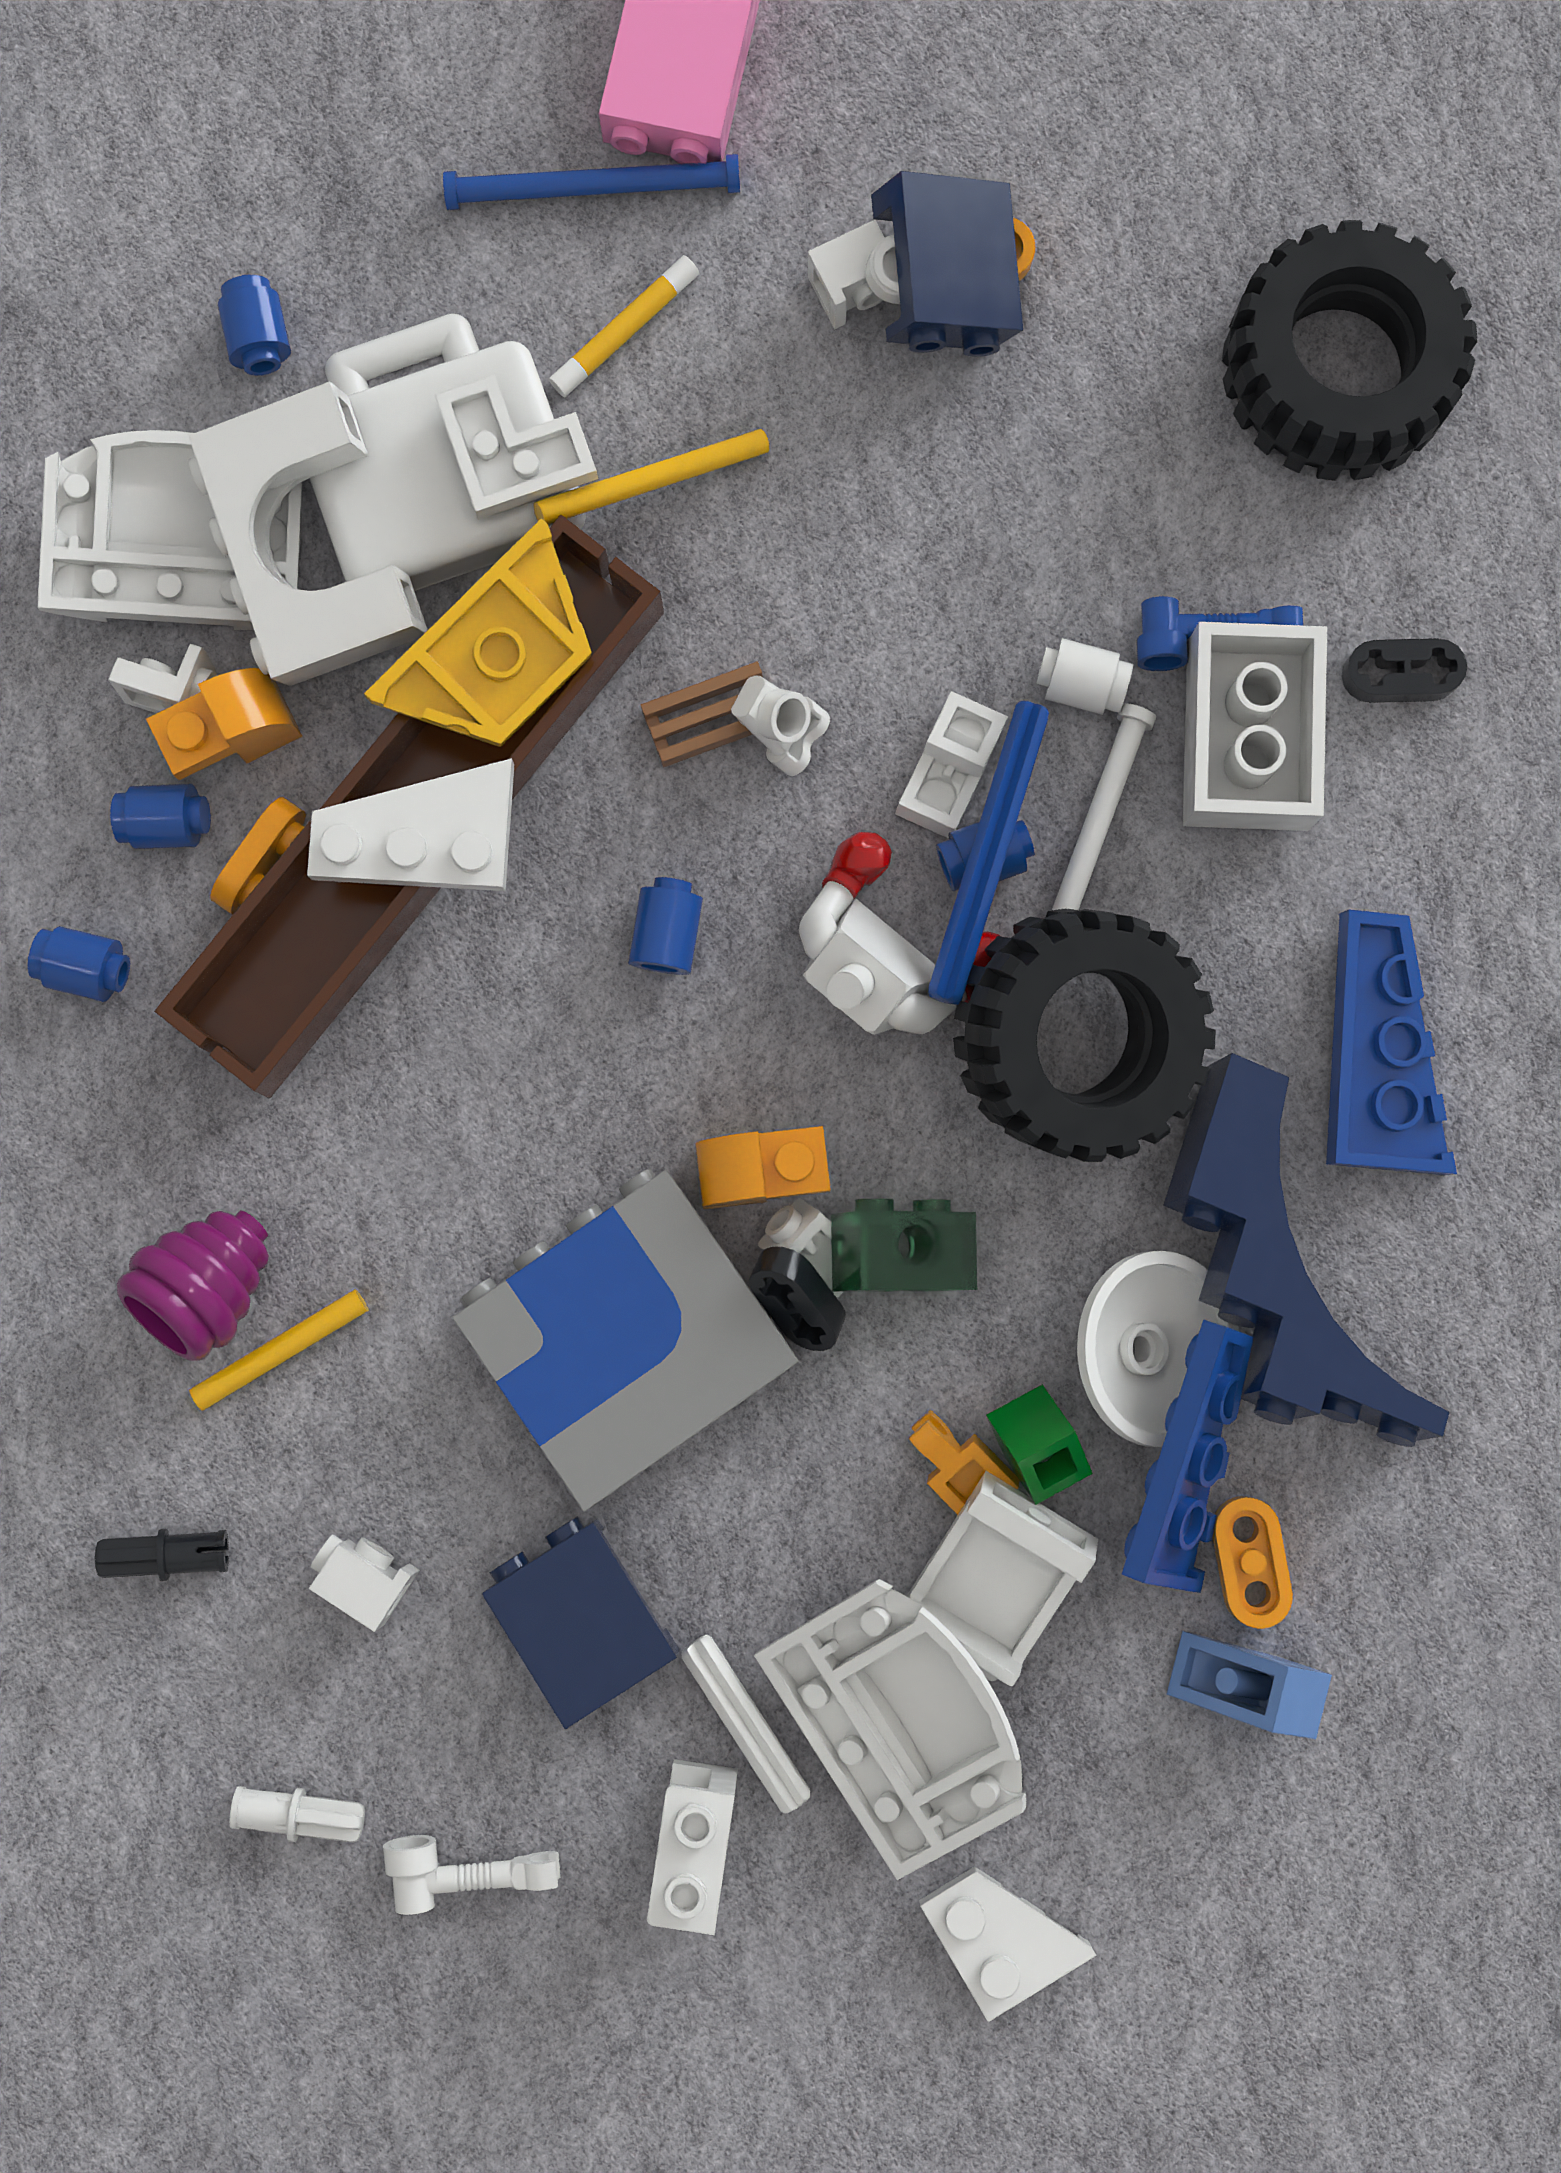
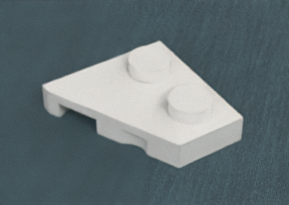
(1000, 1941)

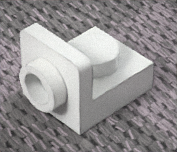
(158, 686)
(806, 1232)

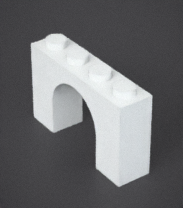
(246, 473)

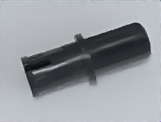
(161, 1554)

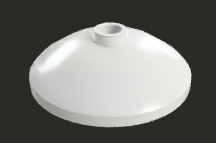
(1157, 1307)

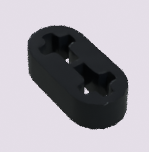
(1404, 685)
(797, 1298)

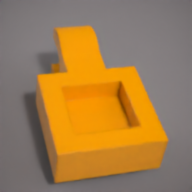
(957, 1466)

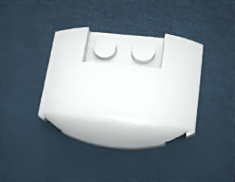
(135, 537)
(900, 1724)

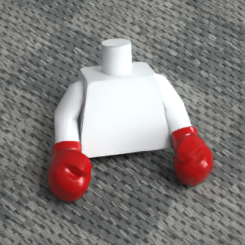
(860, 958)

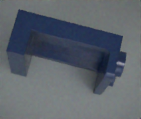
(952, 262)
(578, 1621)

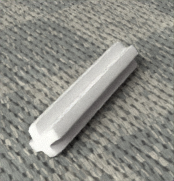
(746, 1724)

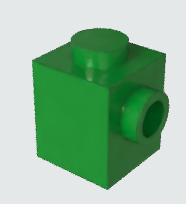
(1037, 1431)

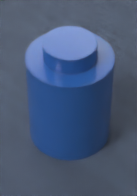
(666, 927)

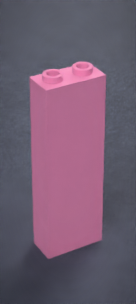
(676, 77)

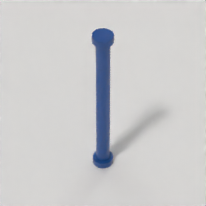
(590, 182)

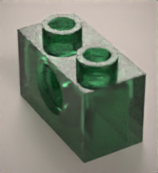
(869, 1257)

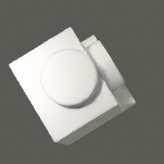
(839, 272)
(360, 1580)

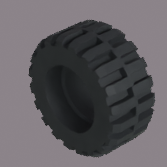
(1368, 276)
(1160, 1051)

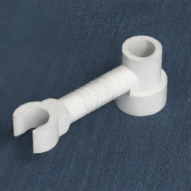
(419, 1876)

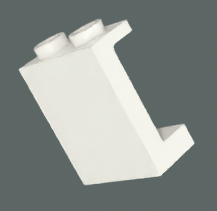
(1002, 1575)
(692, 1847)

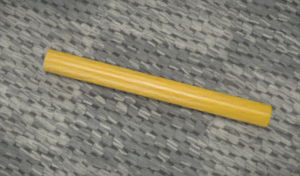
(652, 476)

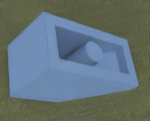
(1249, 1685)

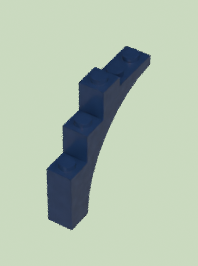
(1256, 1276)

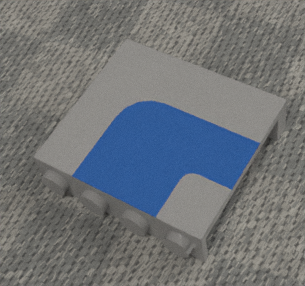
(623, 1337)

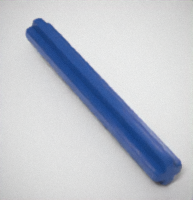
(988, 853)

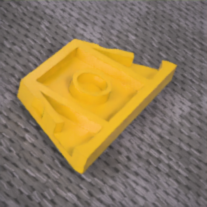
(494, 649)

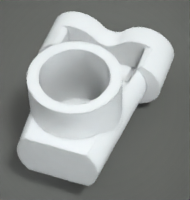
(781, 721)

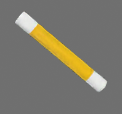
(624, 326)

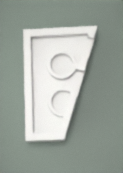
(421, 834)

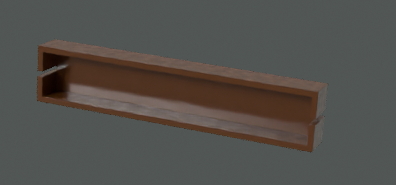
(310, 944)

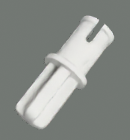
(297, 1815)

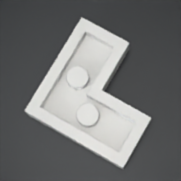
(506, 465)

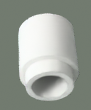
(1084, 677)

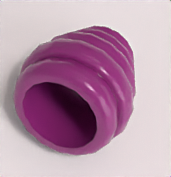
(196, 1282)

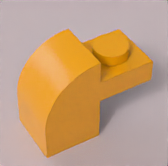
(230, 715)
(762, 1166)

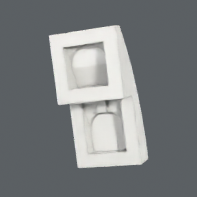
(951, 765)

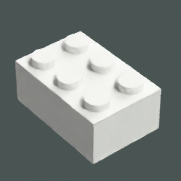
(1255, 726)

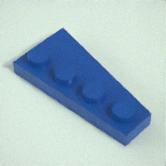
(1381, 1067)
(1192, 1458)

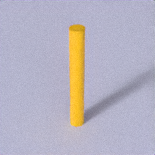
(278, 1350)

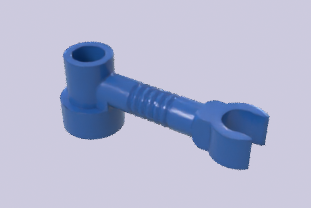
(1166, 631)

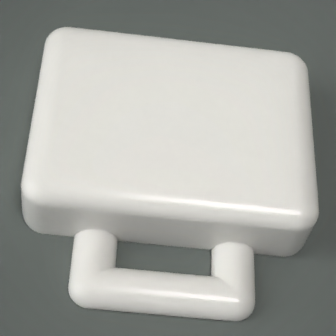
(409, 494)

